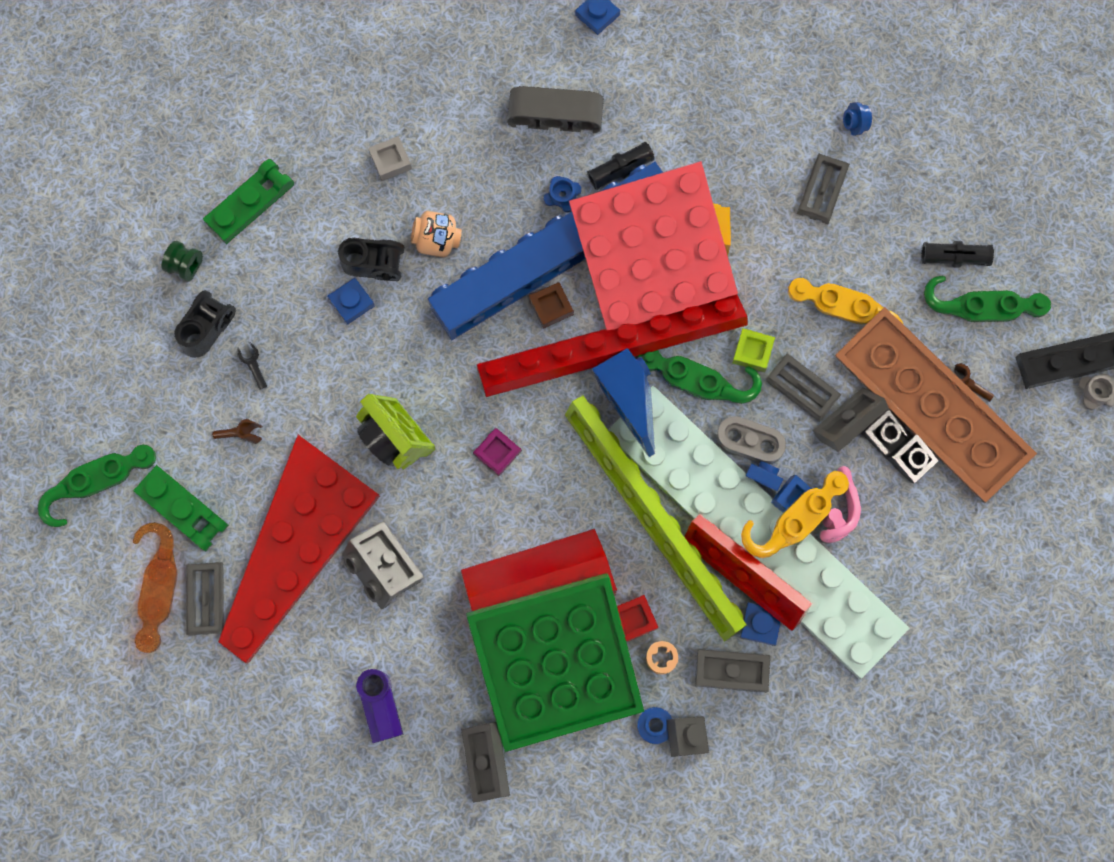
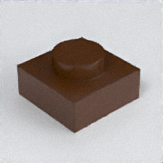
(551, 305)

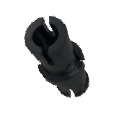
(620, 165)
(957, 254)

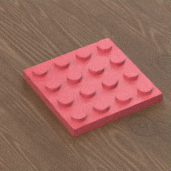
(653, 246)

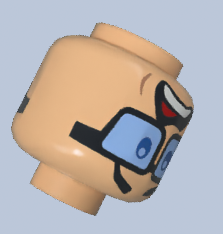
(435, 234)

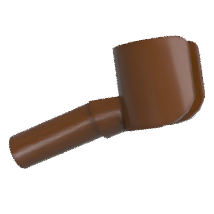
(962, 368)
(242, 431)

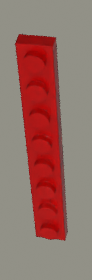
(597, 347)

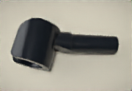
(253, 366)

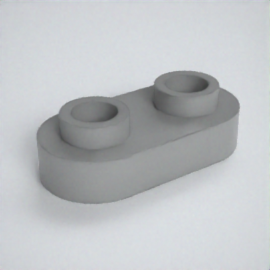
(751, 438)

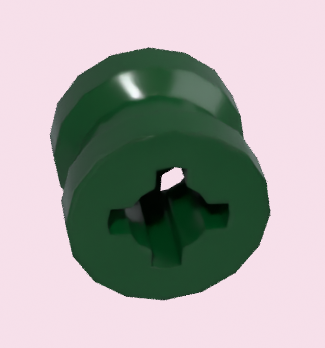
(181, 260)

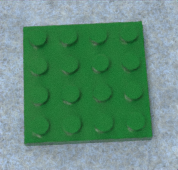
(555, 662)

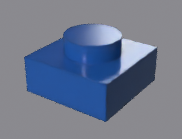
(597, 14)
(351, 301)
(765, 475)
(789, 493)
(760, 625)

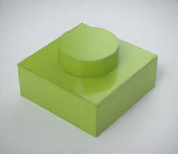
(753, 350)

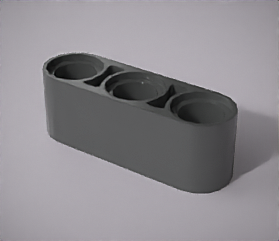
(555, 108)

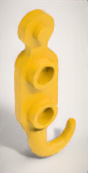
(837, 301)
(799, 518)

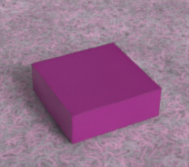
(497, 451)

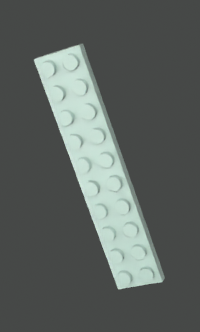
(709, 483)

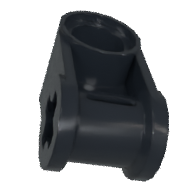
(374, 258)
(205, 318)

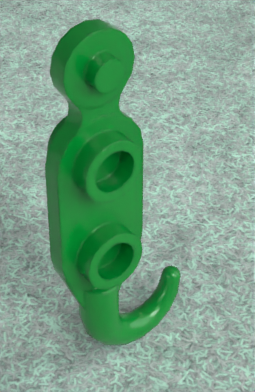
(987, 305)
(699, 379)
(94, 478)

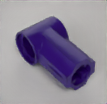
(380, 709)

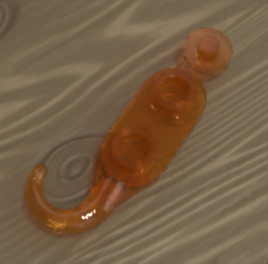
(156, 588)

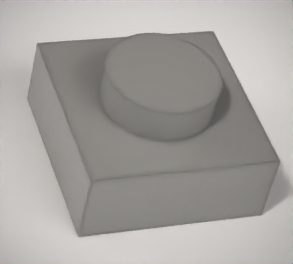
(390, 158)

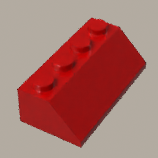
(536, 570)

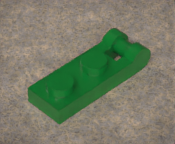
(248, 201)
(179, 507)

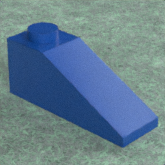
(629, 392)

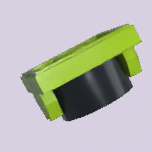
(391, 432)

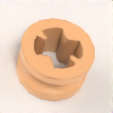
(653, 650)

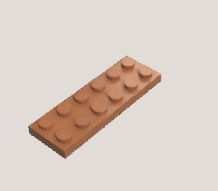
(935, 405)

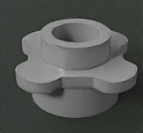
(1102, 382)

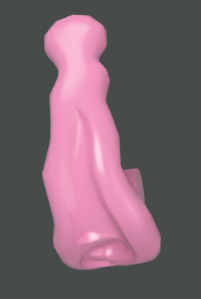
(835, 524)

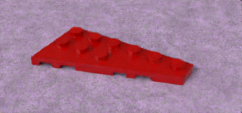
(303, 529)

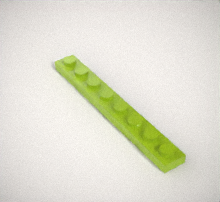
(660, 526)

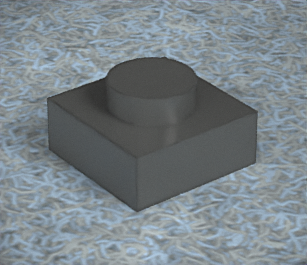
(687, 736)

